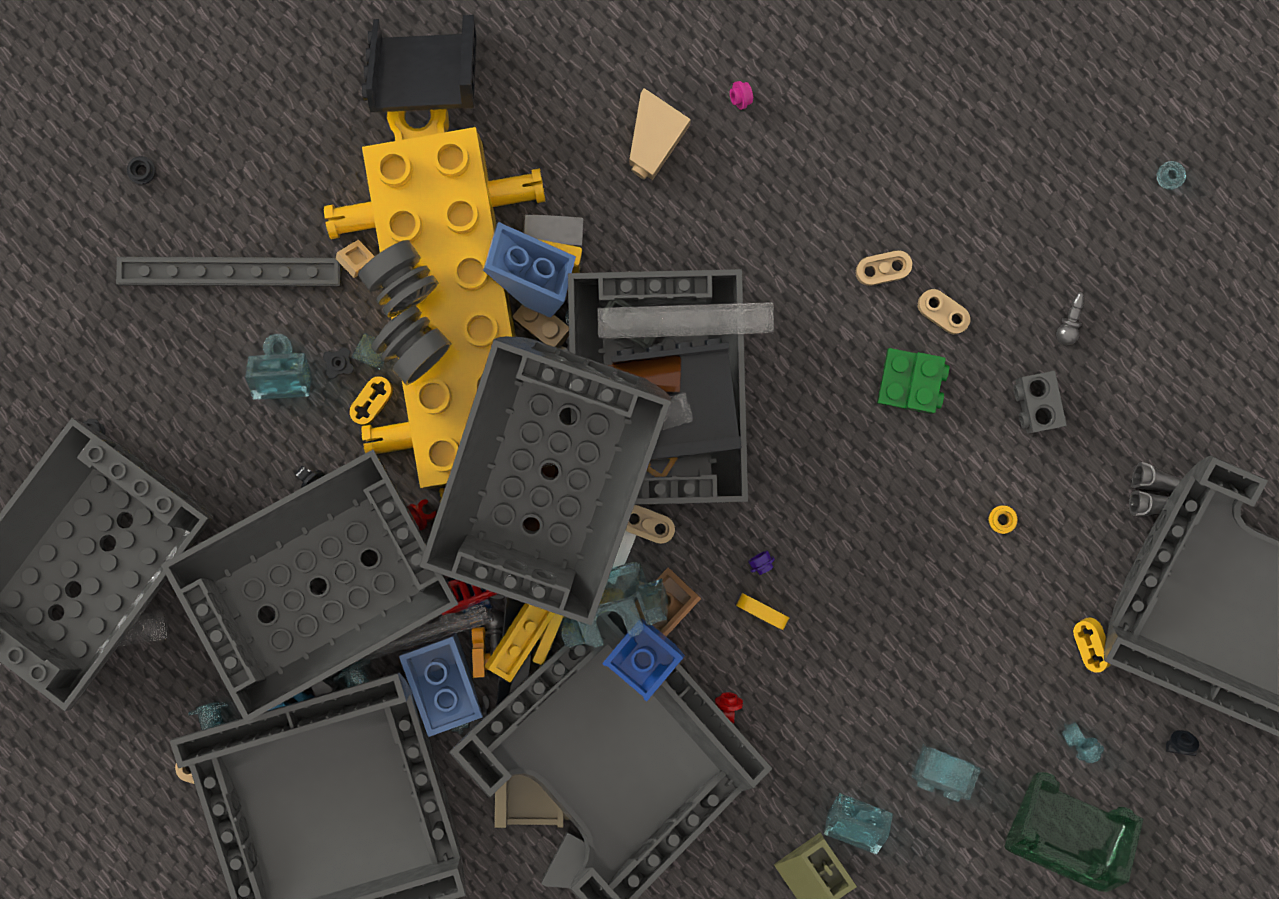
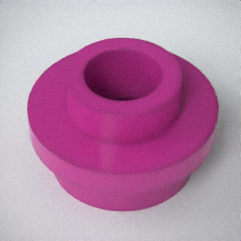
(741, 94)

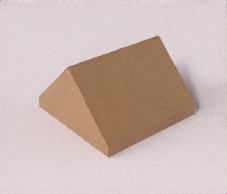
(680, 601)

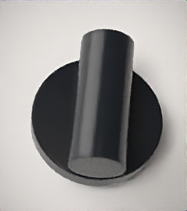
(1182, 743)

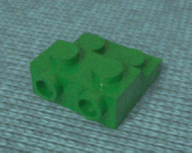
(912, 381)

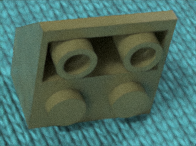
(815, 871)

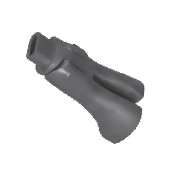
(1150, 478)

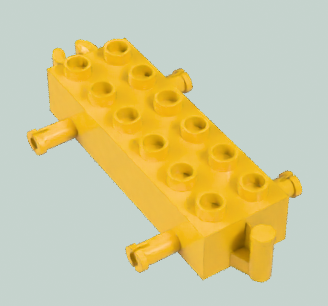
(439, 197)

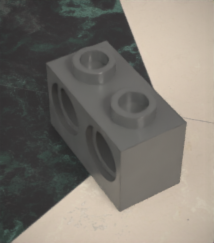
(1048, 401)

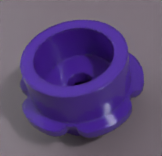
(761, 563)

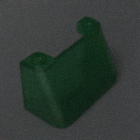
(1074, 836)

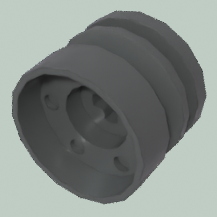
(395, 273)
(406, 339)

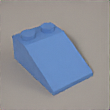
(529, 269)
(441, 684)

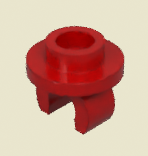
(420, 517)
(729, 703)

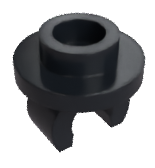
(308, 476)

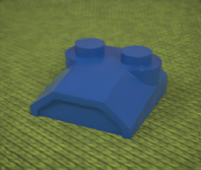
(644, 660)

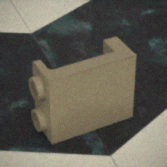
(525, 803)

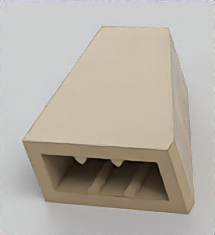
(655, 134)

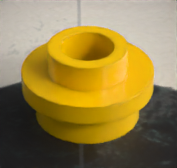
(1011, 519)

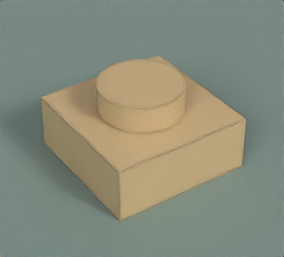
(354, 257)

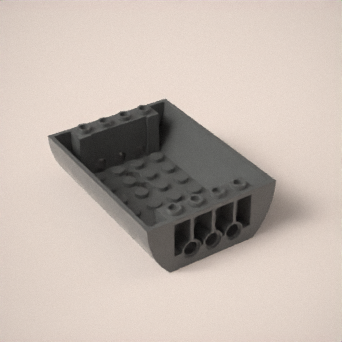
(57, 536)

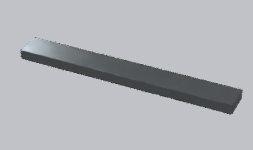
(228, 271)

